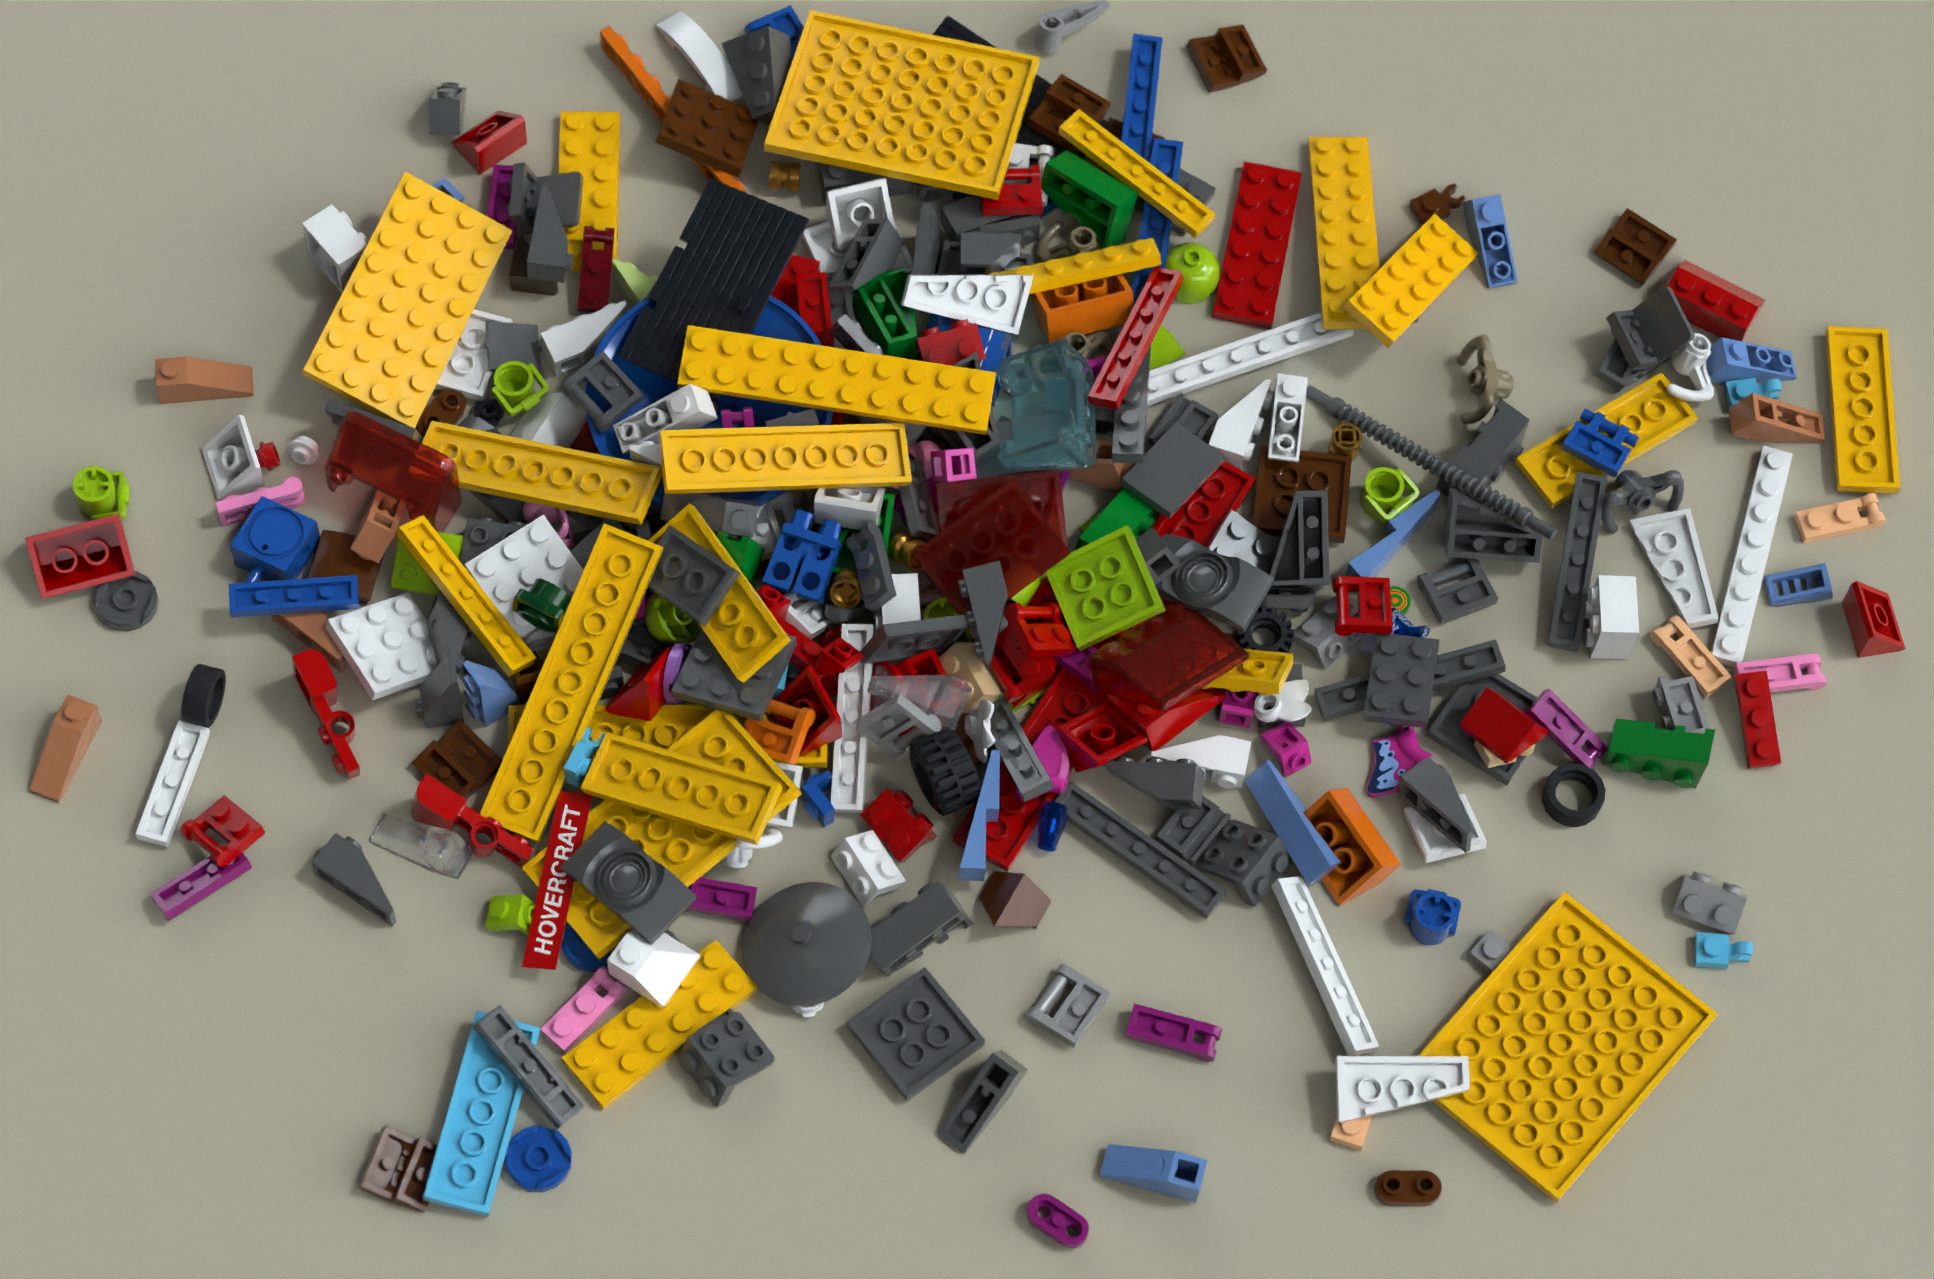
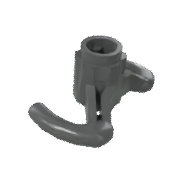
(1639, 494)

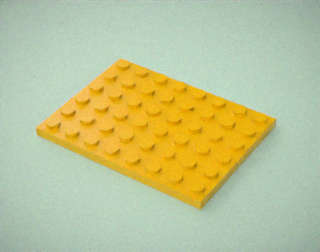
(902, 104)
(1565, 1045)

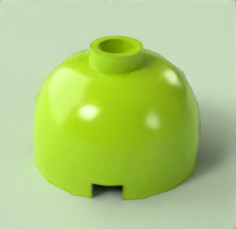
(1199, 271)
(668, 622)

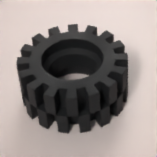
(1272, 622)

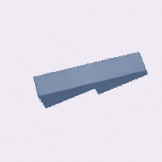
(1397, 534)
(987, 810)
(1288, 820)

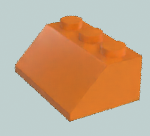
(1083, 307)
(1354, 841)

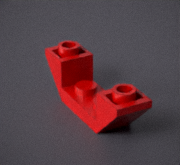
(832, 659)

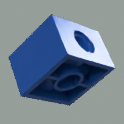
(274, 542)

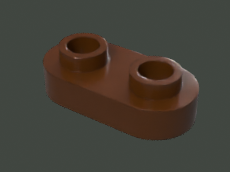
(441, 411)
(1409, 1190)

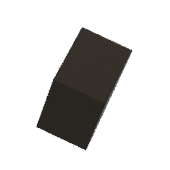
(518, 273)

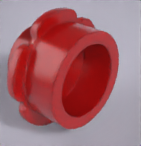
(268, 455)

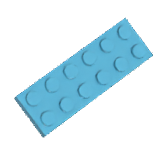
(476, 1128)

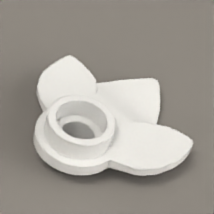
(1287, 705)
(978, 727)

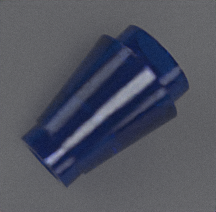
(1051, 824)

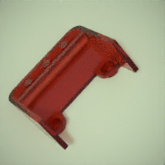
(395, 466)

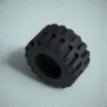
(944, 771)

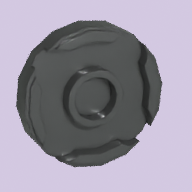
(126, 602)

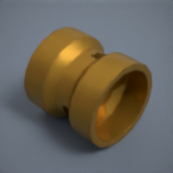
(784, 176)
(1351, 443)
(902, 547)
(844, 594)

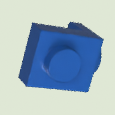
(817, 804)

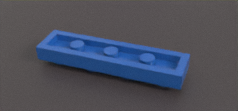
(293, 596)

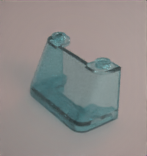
(1049, 409)

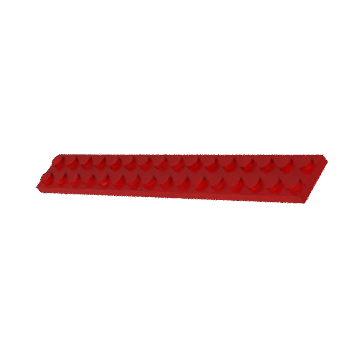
(1071, 697)

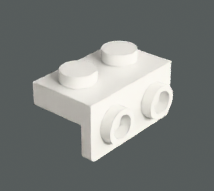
(867, 867)

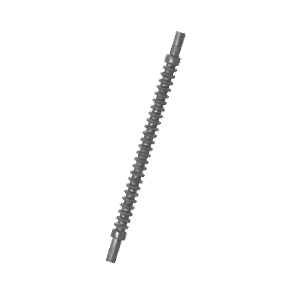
(1521, 516)

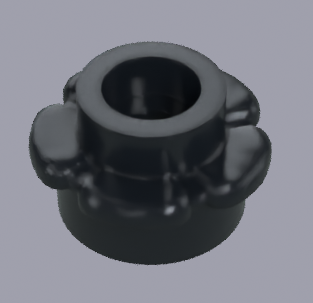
(490, 404)

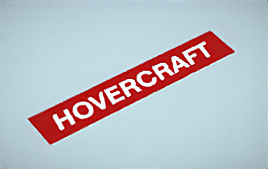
(555, 885)

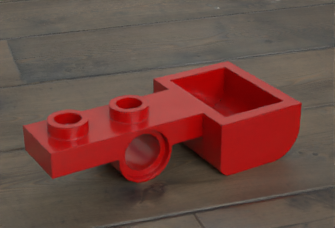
(321, 693)
(444, 808)

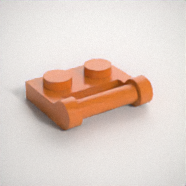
(778, 740)

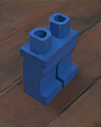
(804, 558)

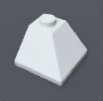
(651, 969)

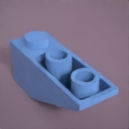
(1490, 239)
(1743, 360)
(486, 693)
(1155, 1170)

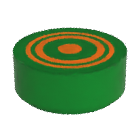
(1400, 599)

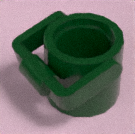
(542, 605)

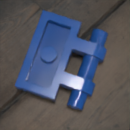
(1596, 448)

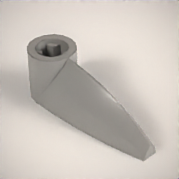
(1065, 22)

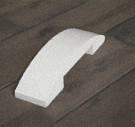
(702, 54)

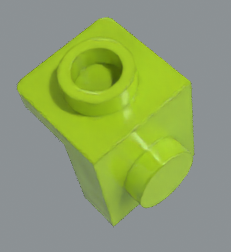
(510, 913)

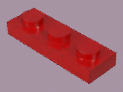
(1757, 719)

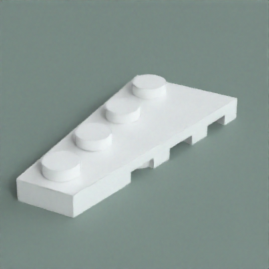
(981, 299)
(1677, 559)
(1392, 1082)

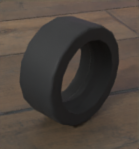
(203, 695)
(1578, 773)

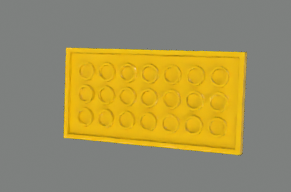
(407, 302)
(678, 846)

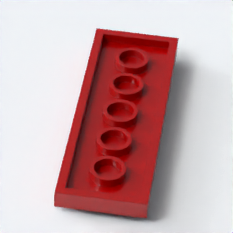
(1257, 245)

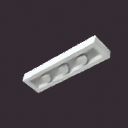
(172, 783)

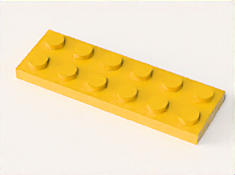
(593, 149)
(1410, 280)
(1645, 410)
(1862, 410)
(742, 624)
(681, 788)
(649, 1035)

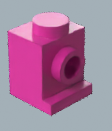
(953, 464)
(1238, 710)

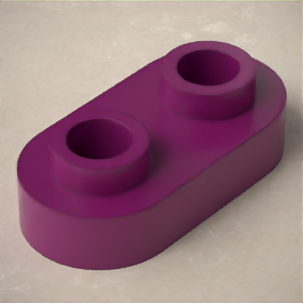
(1060, 1220)

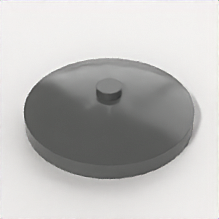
(807, 944)

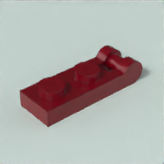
(595, 269)

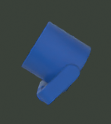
(1432, 916)

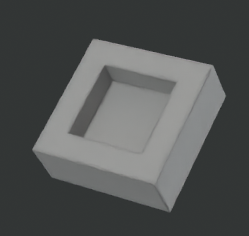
(1490, 952)

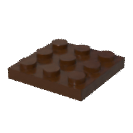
(707, 128)
(1313, 472)

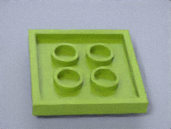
(1104, 588)

